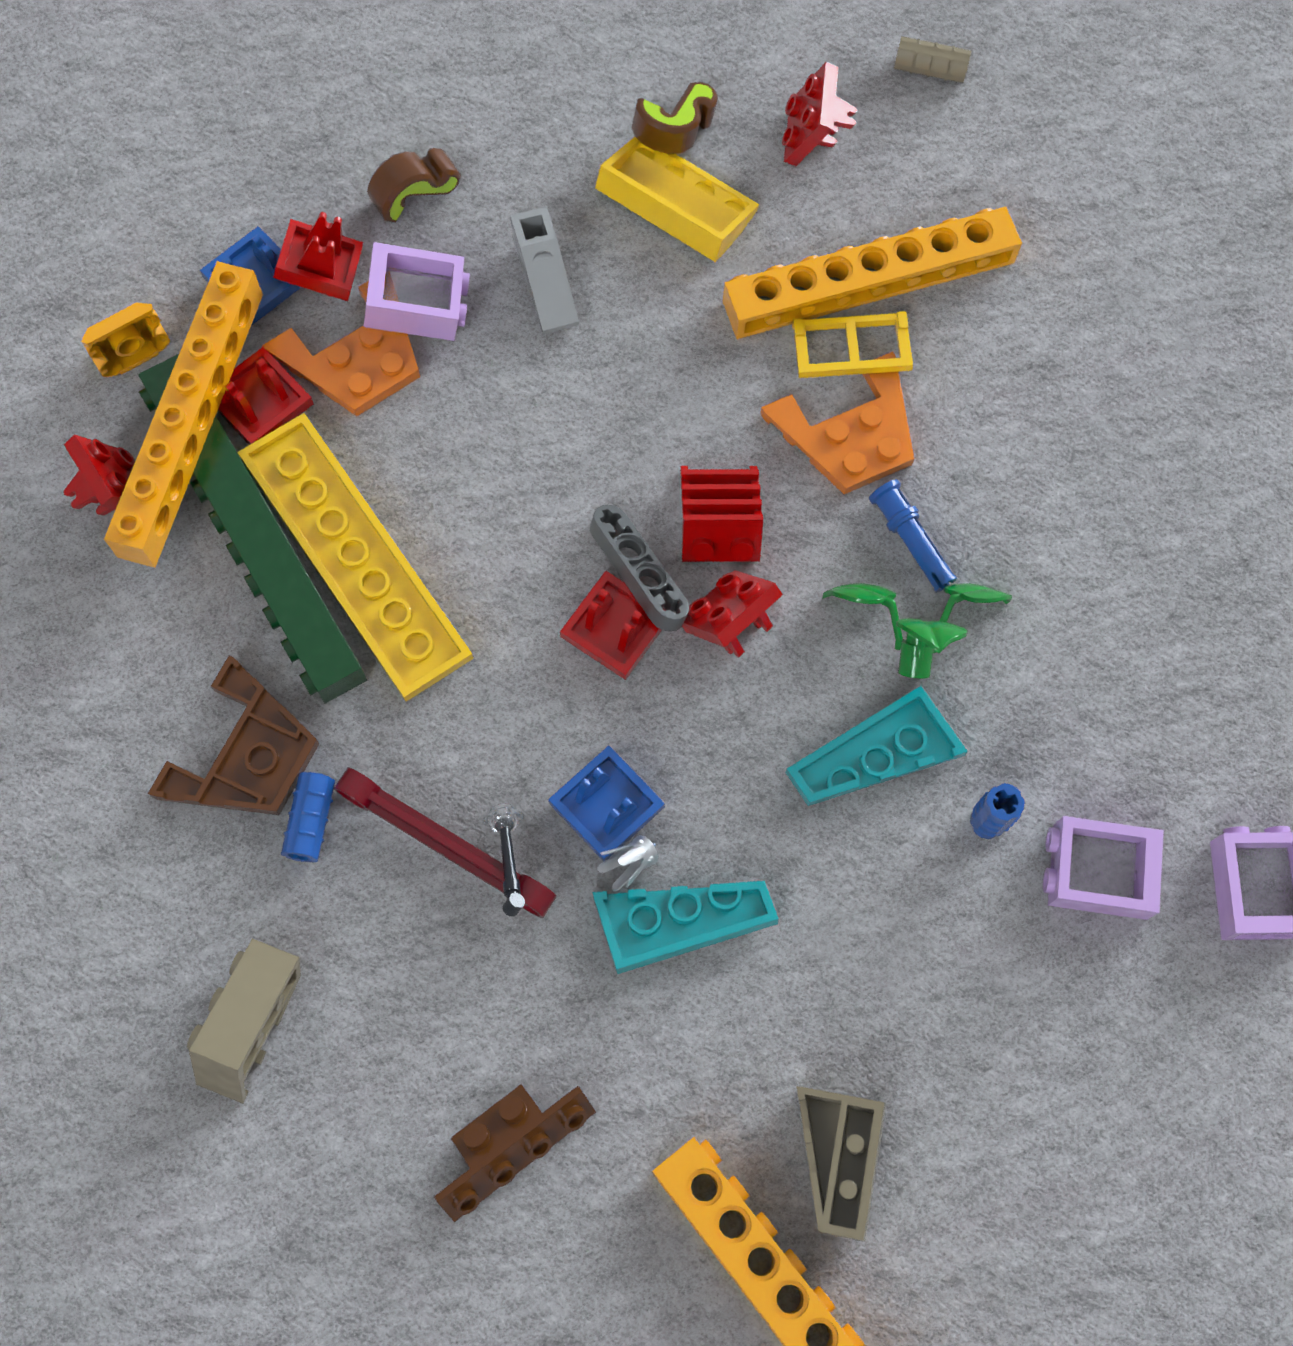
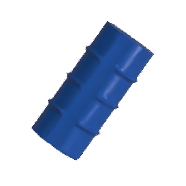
(997, 811)
(308, 817)

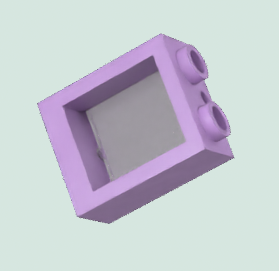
(419, 292)
(1104, 867)
(1254, 883)

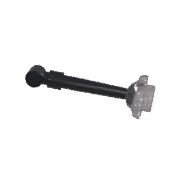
(504, 819)

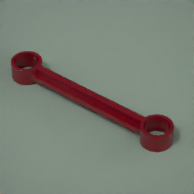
(369, 796)

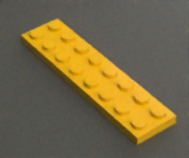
(356, 557)

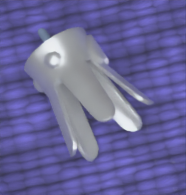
(638, 853)

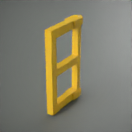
(854, 365)

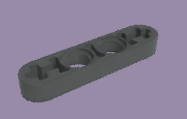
(644, 565)

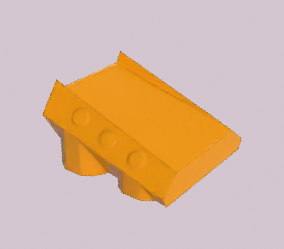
(125, 339)

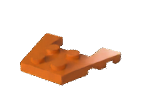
(355, 369)
(857, 443)

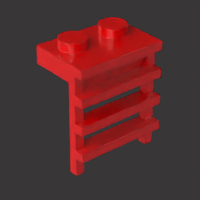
(721, 515)

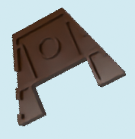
(258, 760)

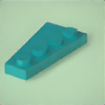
(883, 747)
(667, 923)

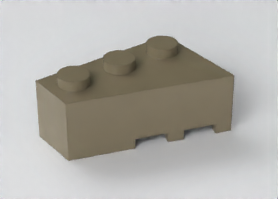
(242, 1018)
(842, 1155)

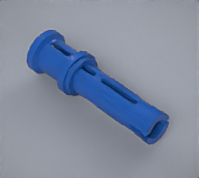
(903, 520)

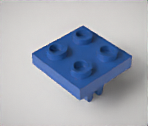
(257, 253)
(606, 803)

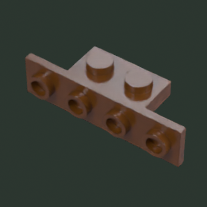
(506, 1142)

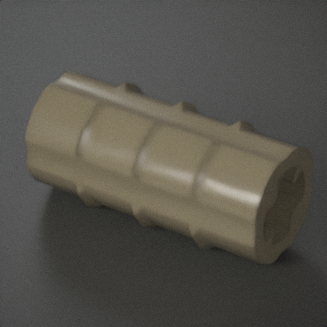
(932, 59)

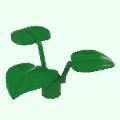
(922, 636)

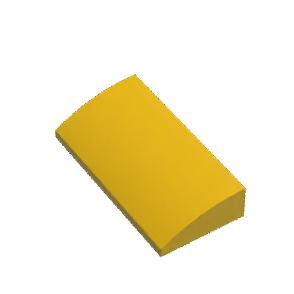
(676, 197)

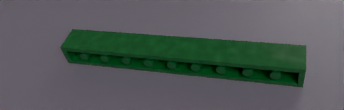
(268, 556)

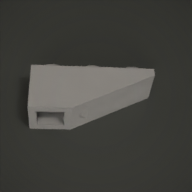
(544, 269)

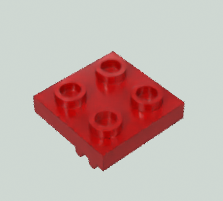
(815, 115)
(319, 257)
(261, 397)
(100, 474)
(731, 609)
(611, 626)

